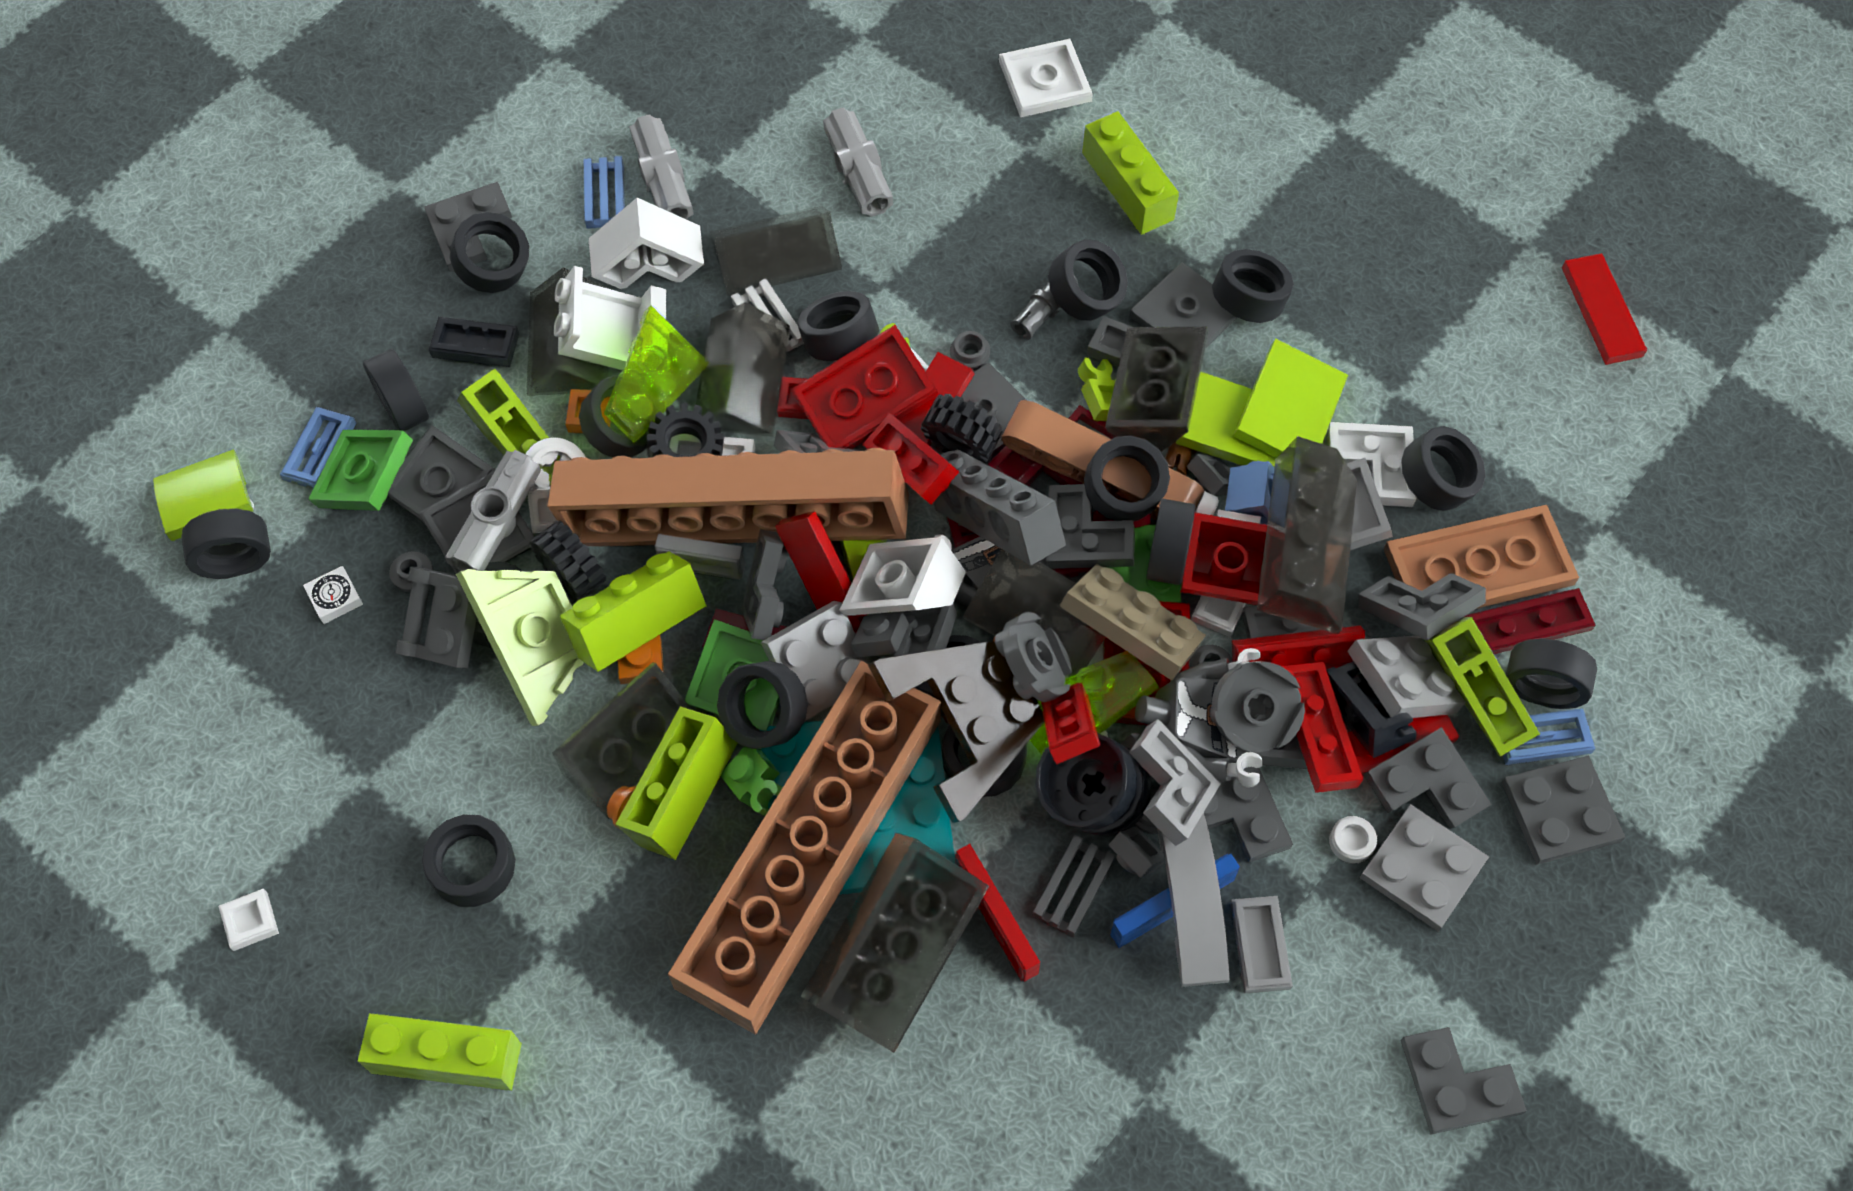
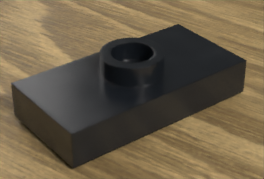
(474, 341)

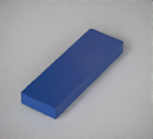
(1159, 908)

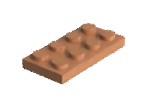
(1506, 554)

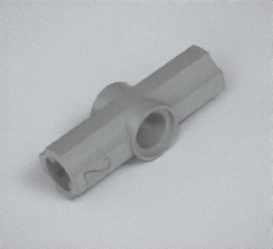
(858, 162)
(660, 166)
(505, 492)

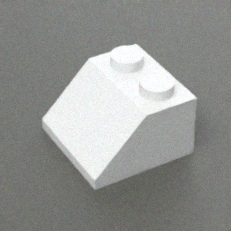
(904, 577)

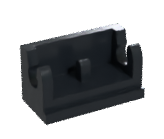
(1366, 714)

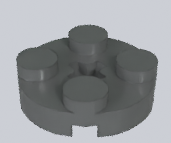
(1034, 658)
(1282, 699)

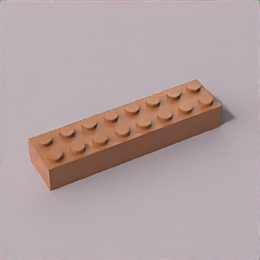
(729, 496)
(804, 850)

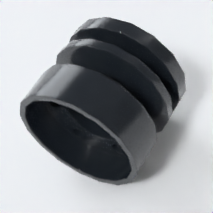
(1072, 794)

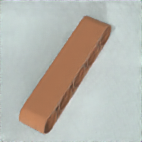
(1070, 447)

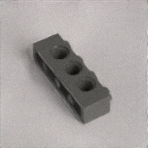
(1001, 509)

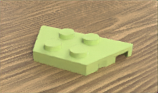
(526, 632)

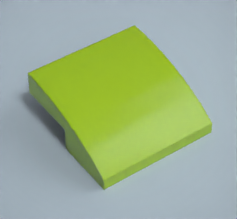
(200, 489)

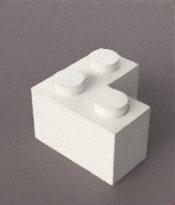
(643, 241)

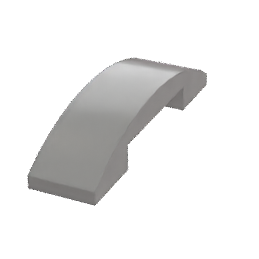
(1196, 908)

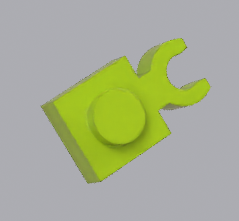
(1097, 387)

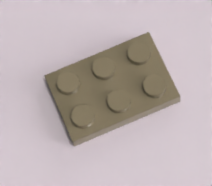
(1133, 620)

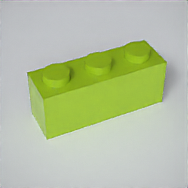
(1130, 172)
(633, 610)
(677, 783)
(440, 1051)

